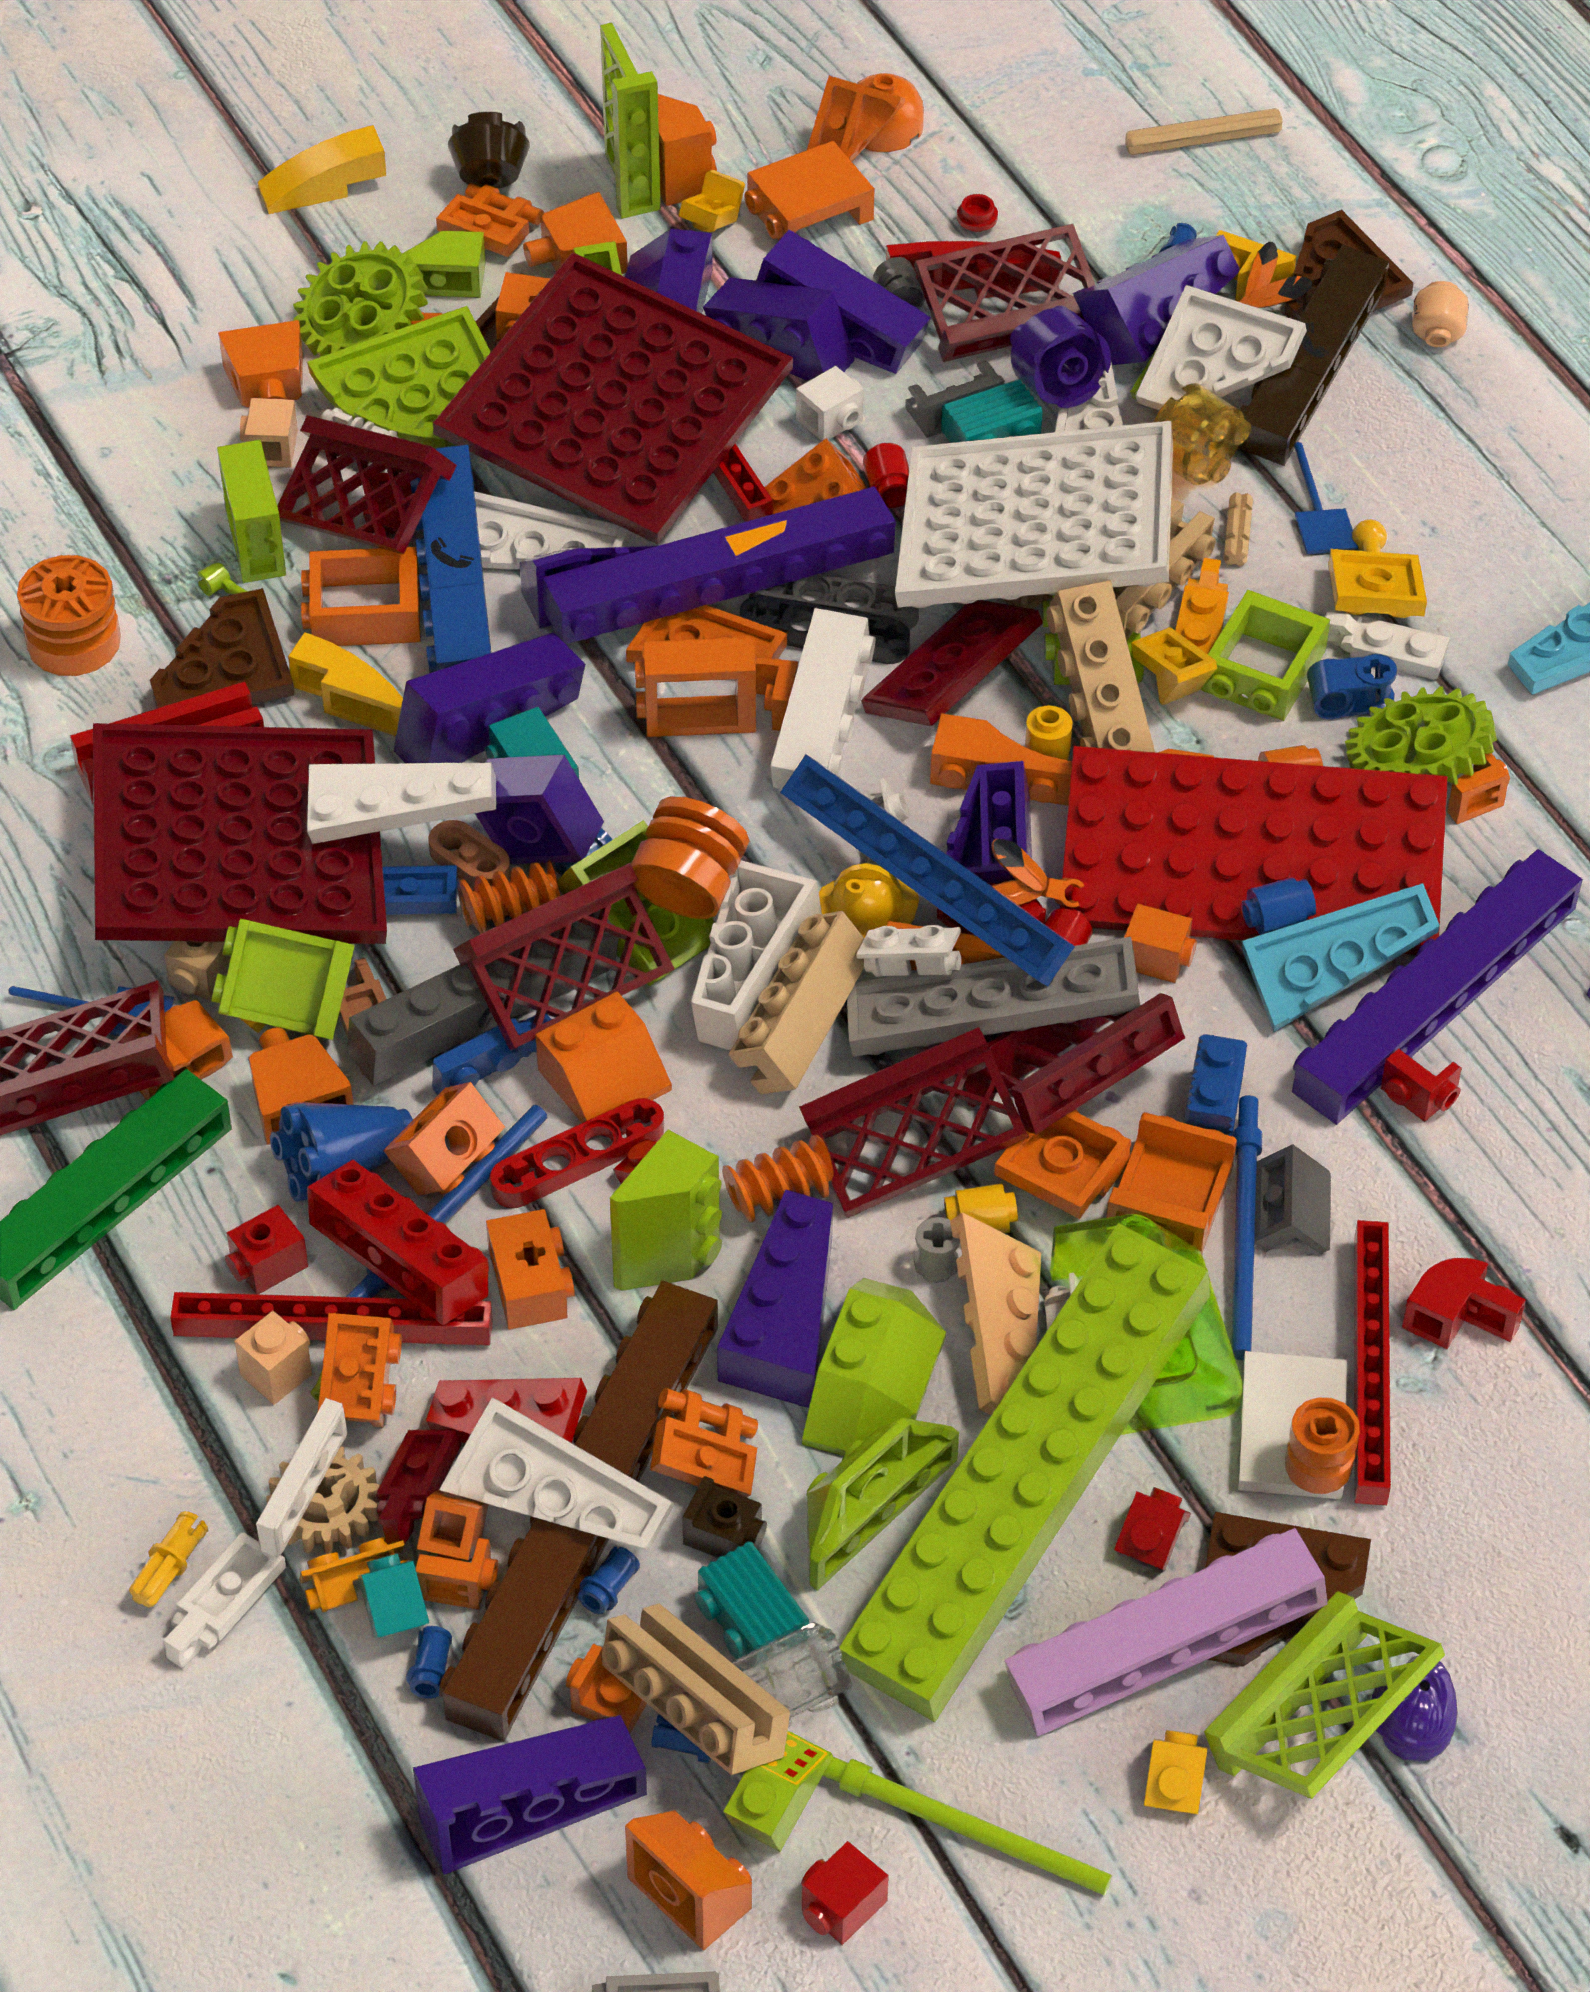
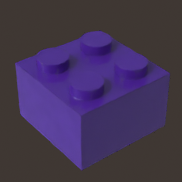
(540, 811)

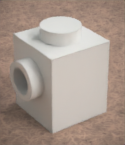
(829, 404)

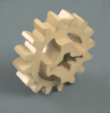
(327, 1513)

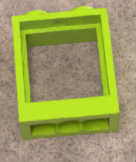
(251, 511)
(1277, 625)

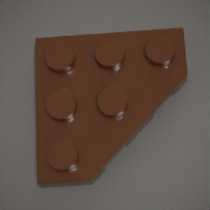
(1323, 241)
(229, 648)
(1339, 1557)

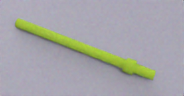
(859, 1780)

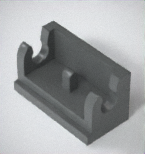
(928, 409)

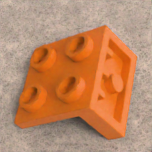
(814, 478)

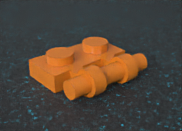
(487, 211)
(691, 1452)

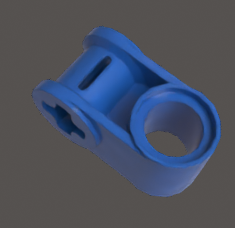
(1348, 687)

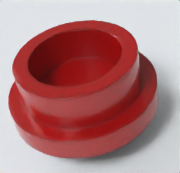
(977, 213)

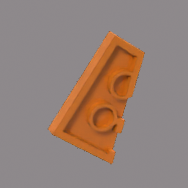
(708, 623)

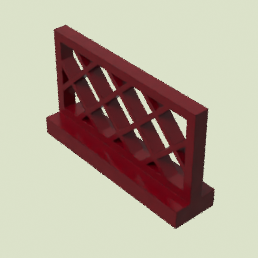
(990, 330)
(380, 453)
(537, 926)
(83, 1077)
(908, 1083)

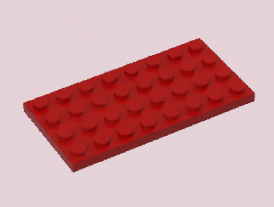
(1209, 828)

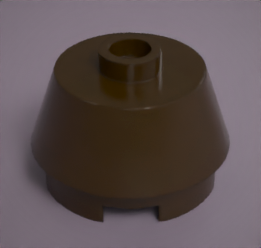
(489, 149)

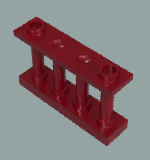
(1083, 1071)

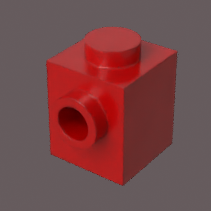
(266, 1250)
(843, 1893)

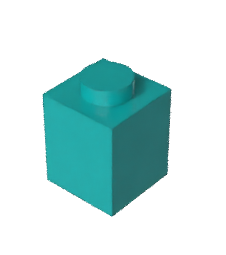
(392, 1596)

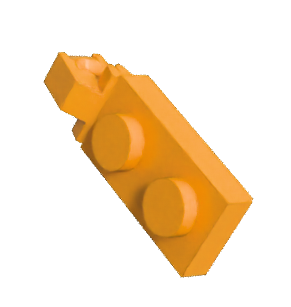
(1203, 607)

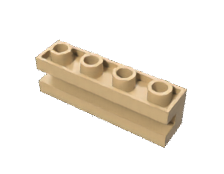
(1188, 546)
(800, 1002)
(696, 1689)

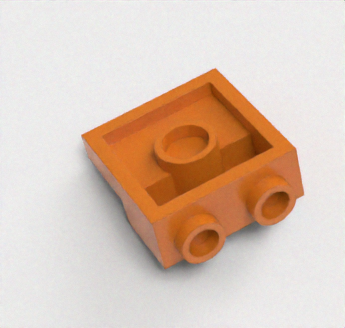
(1067, 1162)

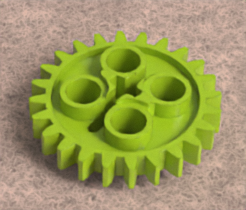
(359, 298)
(1424, 735)

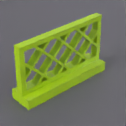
(630, 127)
(1295, 1680)

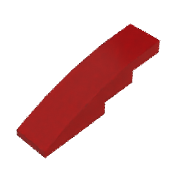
(979, 267)

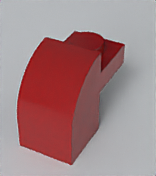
(1458, 1293)

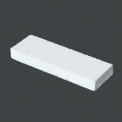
(302, 1478)

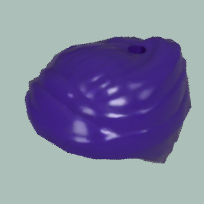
(1424, 1719)

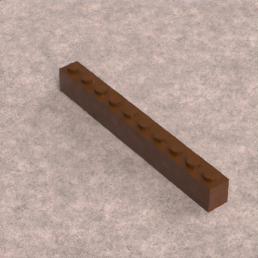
(546, 1567)

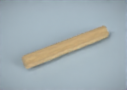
(1203, 131)

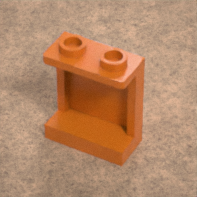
(808, 190)
(1175, 1177)

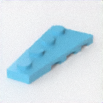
(1554, 653)
(1327, 954)

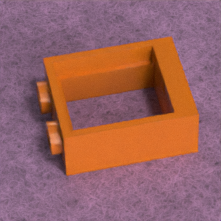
(362, 623)
(697, 662)

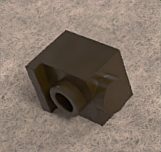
(721, 1520)

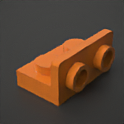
(358, 1366)

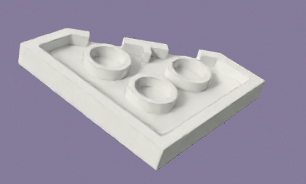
(1219, 347)

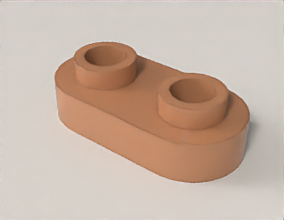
(475, 852)

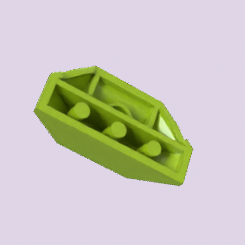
(872, 1366)
(872, 1489)

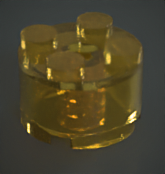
(1203, 433)

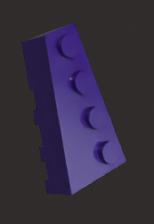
(1139, 302)
(877, 322)

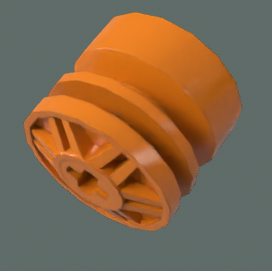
(69, 615)
(688, 857)

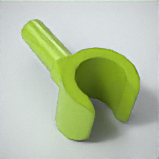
(216, 578)

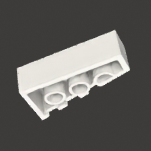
(824, 693)
(746, 945)

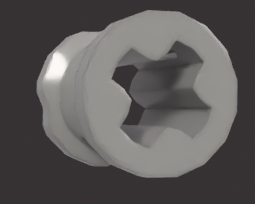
(936, 1250)

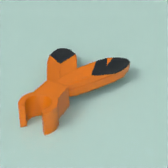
(1261, 292)
(1029, 878)

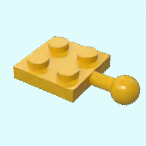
(1374, 579)

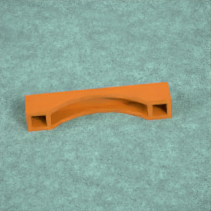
(969, 742)

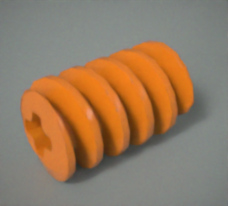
(506, 897)
(770, 1177)

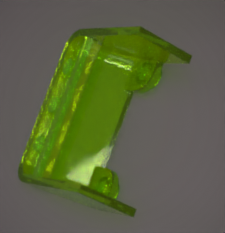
(1202, 1373)

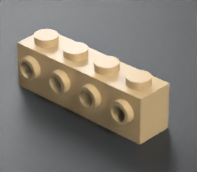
(1099, 668)

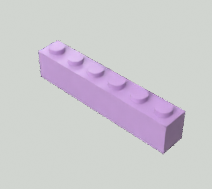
(1166, 1631)

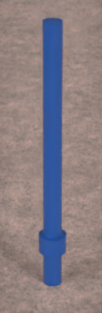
(1247, 1149)
(471, 1183)

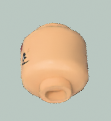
(1440, 314)

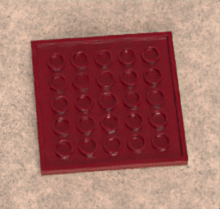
(613, 397)
(216, 831)

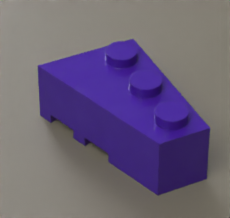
(991, 810)

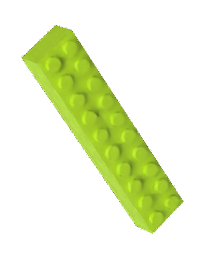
(1025, 1472)

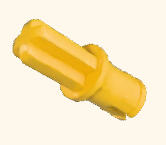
(167, 1559)

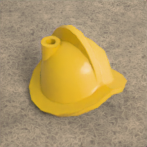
(869, 897)

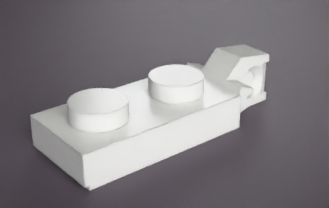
(1410, 649)
(221, 1598)

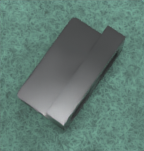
(1292, 1200)

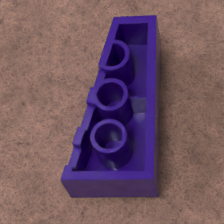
(450, 709)
(779, 1316)
(525, 1790)

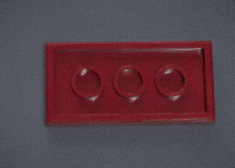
(951, 662)

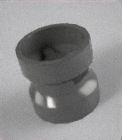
(900, 279)

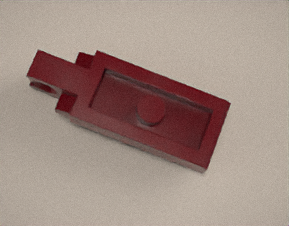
(412, 1477)

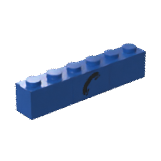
(454, 568)

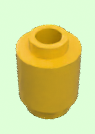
(1049, 731)
(985, 1204)

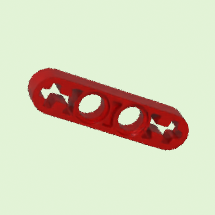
(573, 1146)

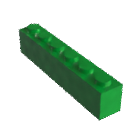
(107, 1183)

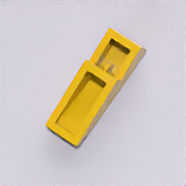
(324, 171)
(345, 683)

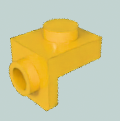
(717, 203)
(1176, 1773)

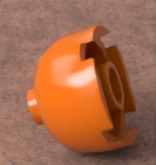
(908, 119)

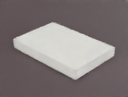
(1271, 1394)

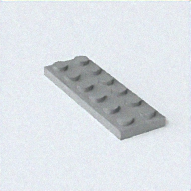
(992, 996)

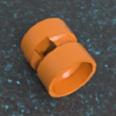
(1322, 1445)

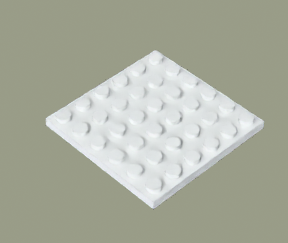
(1036, 514)

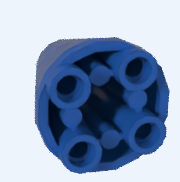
(323, 1137)

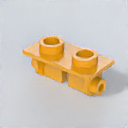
(335, 1576)

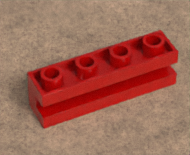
(217, 708)

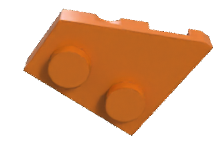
(852, 115)

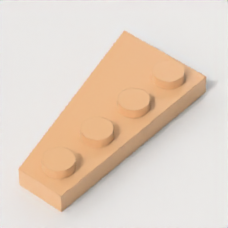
(1001, 1306)

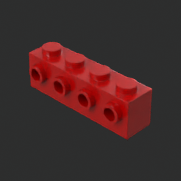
(398, 1241)

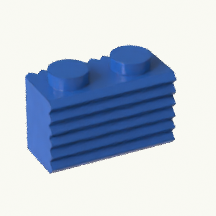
(1216, 1083)

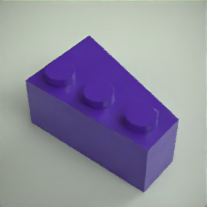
(787, 318)

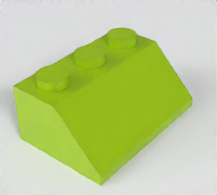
(666, 1215)

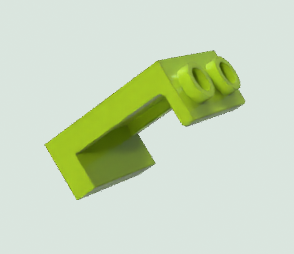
(283, 978)

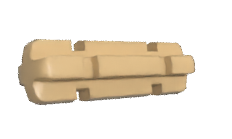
(1238, 529)

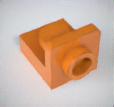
(775, 681)
(1479, 792)
(456, 1581)
(599, 1693)

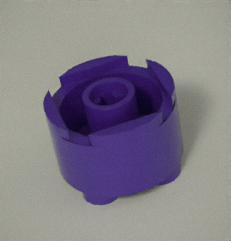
(1059, 357)

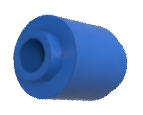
(1278, 905)

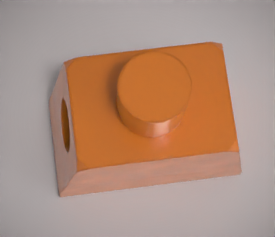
(573, 226)
(264, 361)
(292, 1073)

